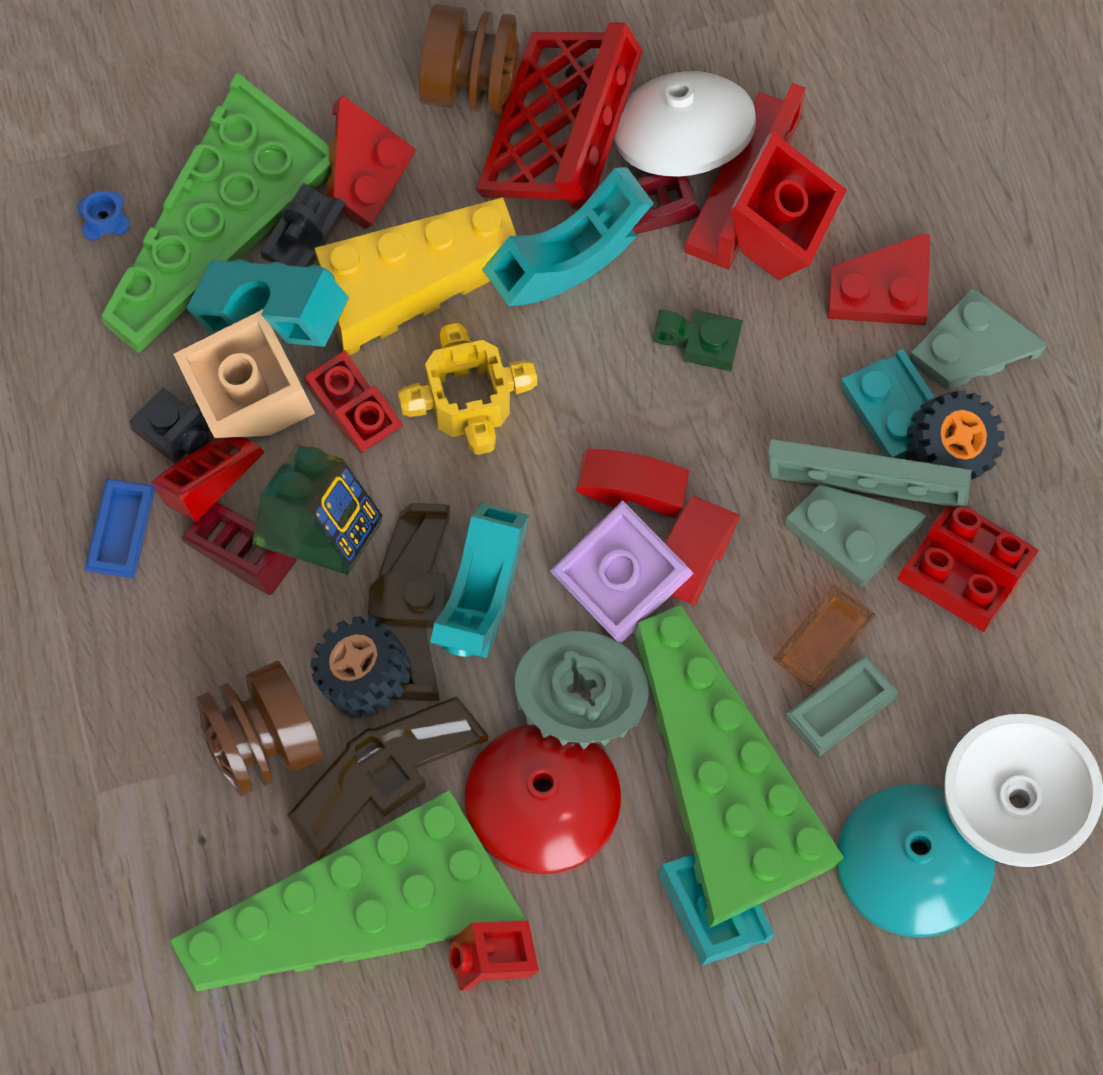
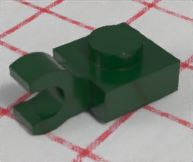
(708, 339)

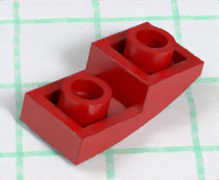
(351, 402)
(627, 476)
(698, 541)

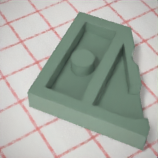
(974, 342)

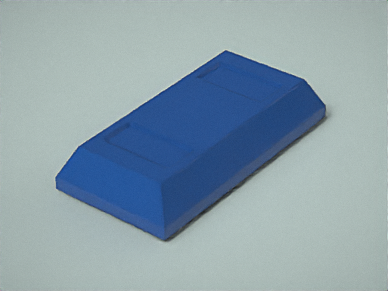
(120, 528)

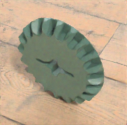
(598, 663)

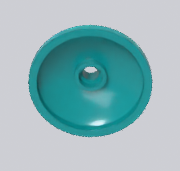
(907, 890)

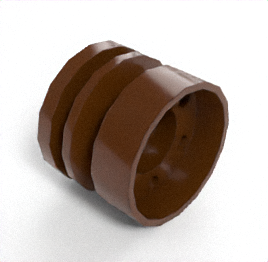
(468, 59)
(258, 728)

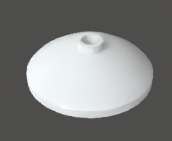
(685, 124)
(1030, 760)

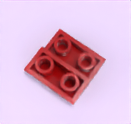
(968, 565)

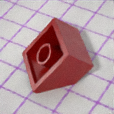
(784, 209)

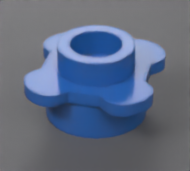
(103, 203)

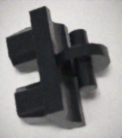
(303, 227)

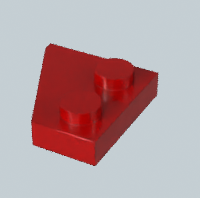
(364, 162)
(883, 285)

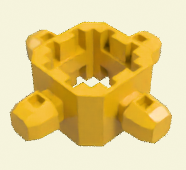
(457, 357)

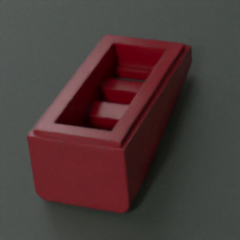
(670, 212)
(263, 567)

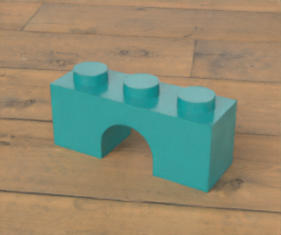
(295, 300)

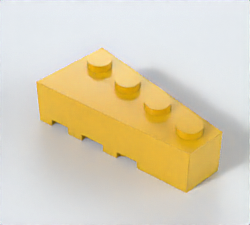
(412, 268)

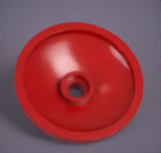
(536, 828)

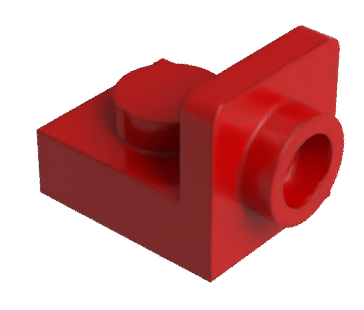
(492, 953)

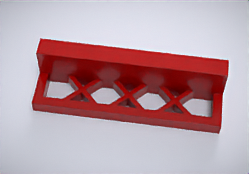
(714, 231)

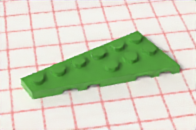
(217, 208)
(731, 788)
(370, 899)

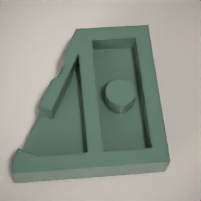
(853, 530)

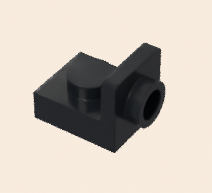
(170, 426)

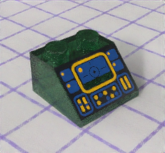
(316, 511)

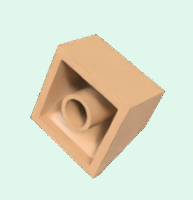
(244, 380)

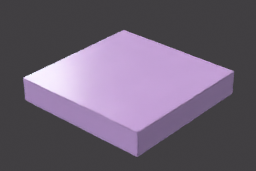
(621, 572)

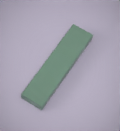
(869, 473)

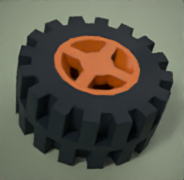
(971, 427)

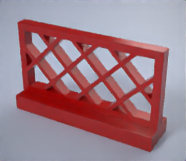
(593, 116)

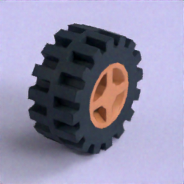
(341, 672)

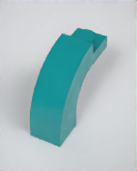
(554, 261)
(482, 583)

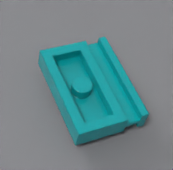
(885, 401)
(690, 905)

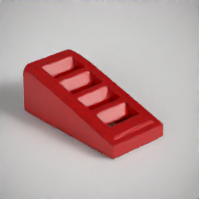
(199, 482)

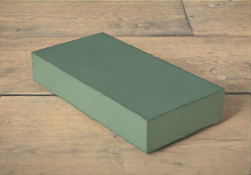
(841, 706)

